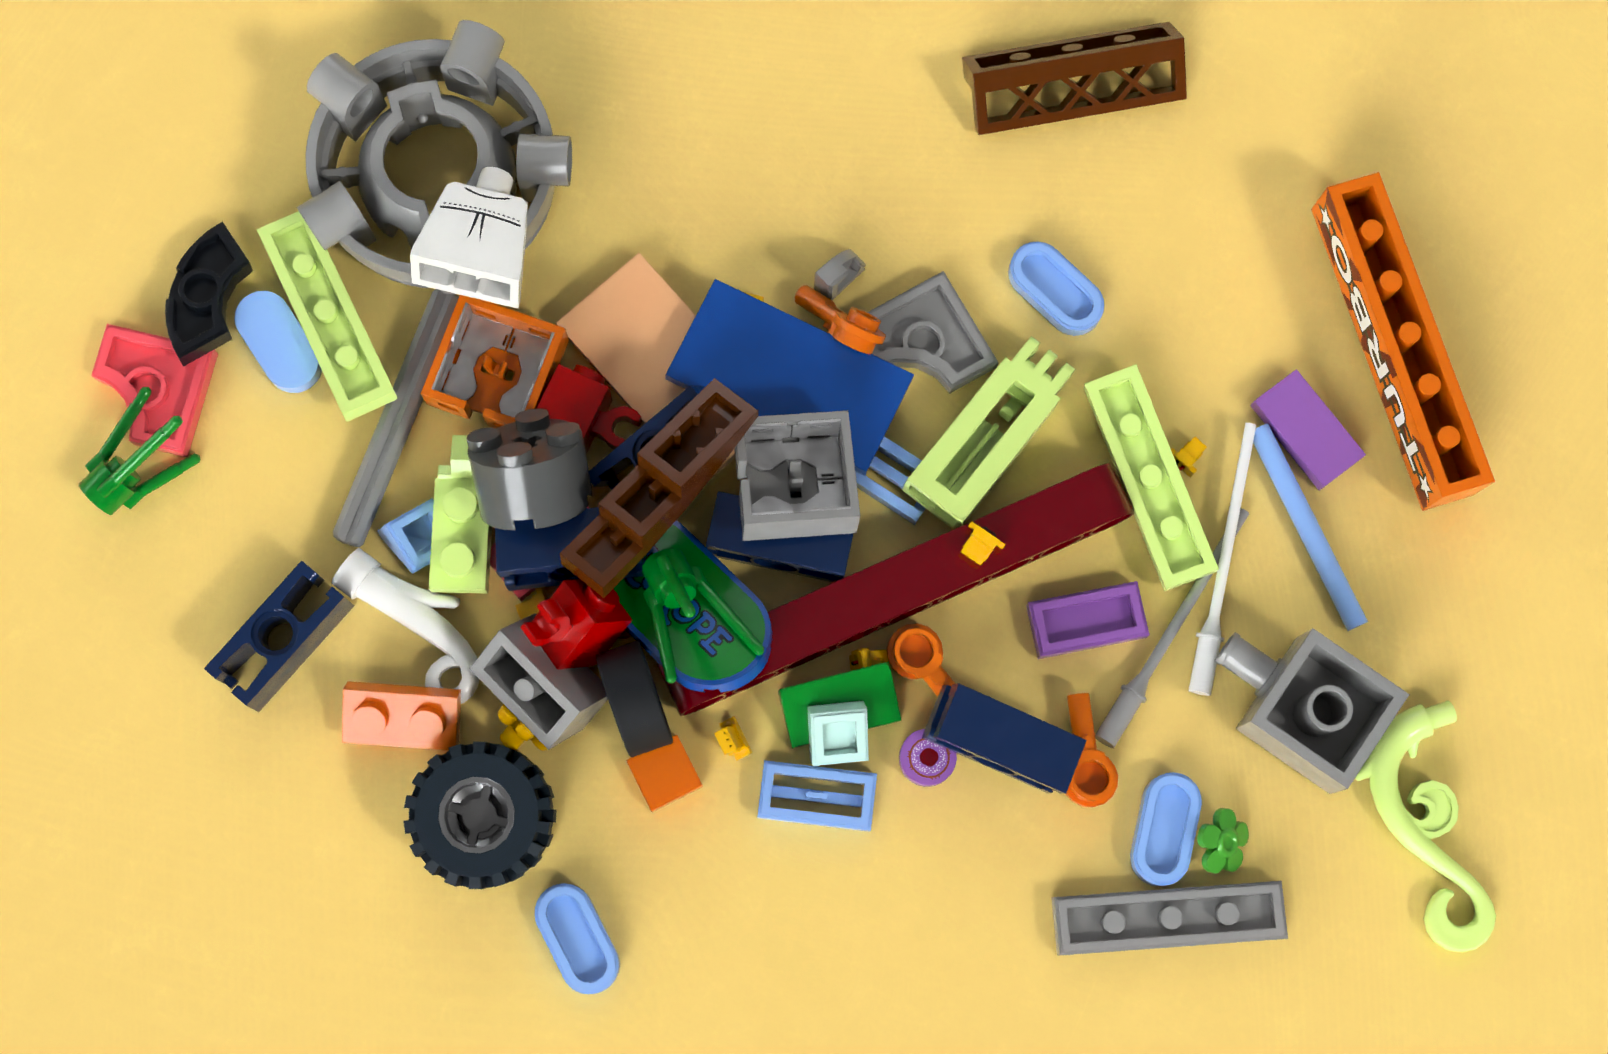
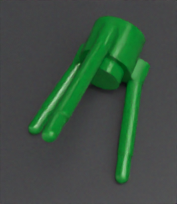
(114, 481)
(675, 586)

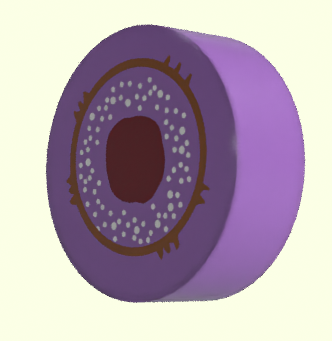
(925, 761)

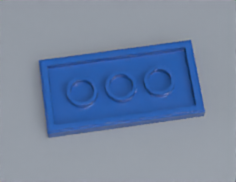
(788, 367)

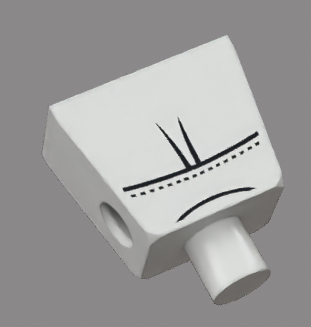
(474, 241)

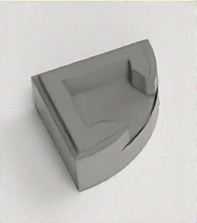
(838, 273)

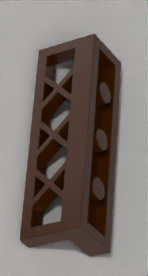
(1074, 58)

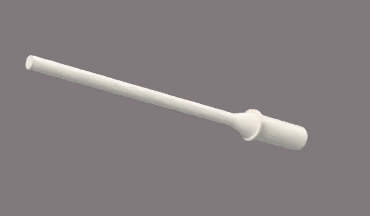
(1210, 635)

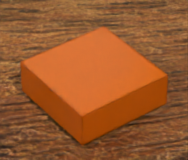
(664, 774)

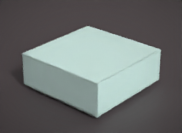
(838, 733)

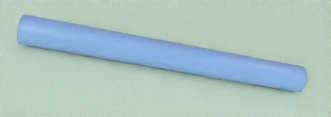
(1308, 528)

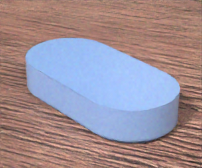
(1056, 288)
(277, 341)
(1165, 829)
(577, 938)

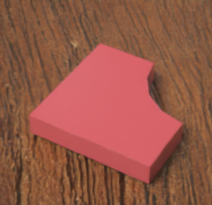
(139, 360)

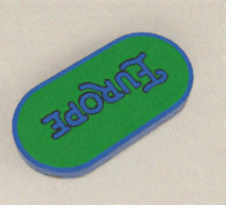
(703, 646)

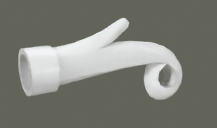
(413, 608)

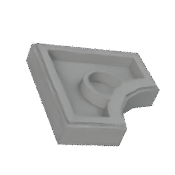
(934, 334)

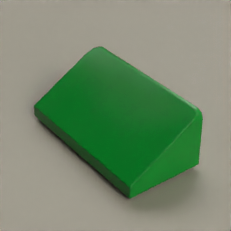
(868, 684)

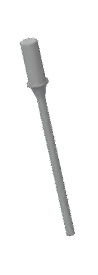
(1134, 692)

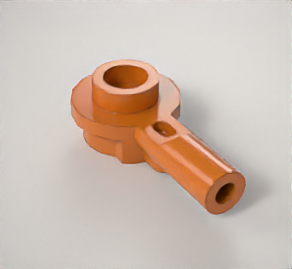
(855, 329)
(917, 654)
(1095, 774)

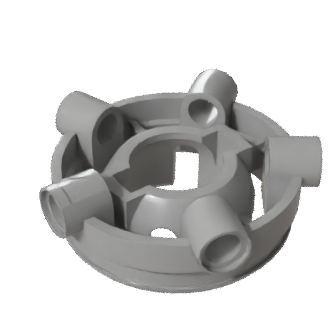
(409, 77)

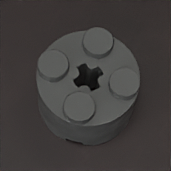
(530, 471)

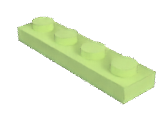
(327, 317)
(1150, 478)

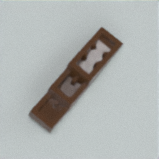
(660, 488)

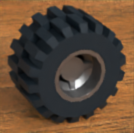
(480, 815)

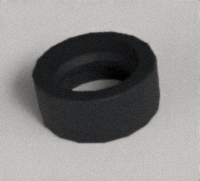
(634, 699)

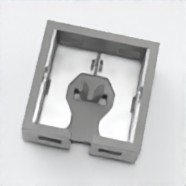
(820, 467)

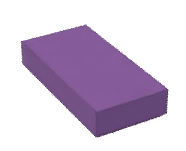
(1307, 429)
(1087, 620)

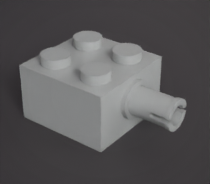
(1314, 706)

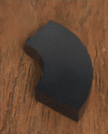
(201, 292)

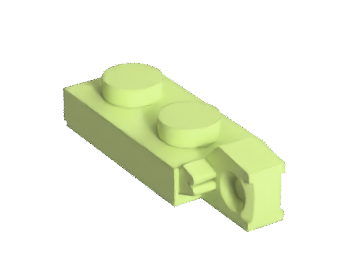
(459, 534)

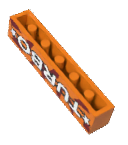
(1401, 342)

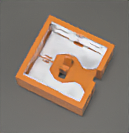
(499, 341)

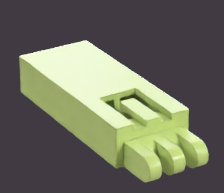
(974, 452)

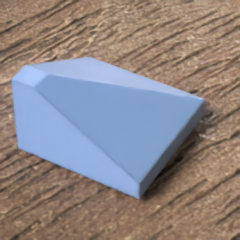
(411, 536)

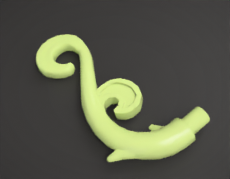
(1440, 817)

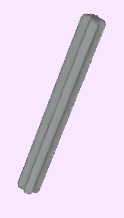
(394, 424)

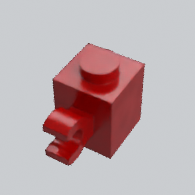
(585, 400)
(576, 624)

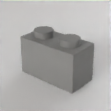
(544, 699)

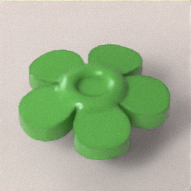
(1223, 841)

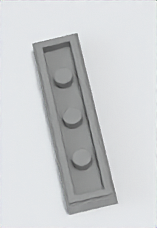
(1169, 918)

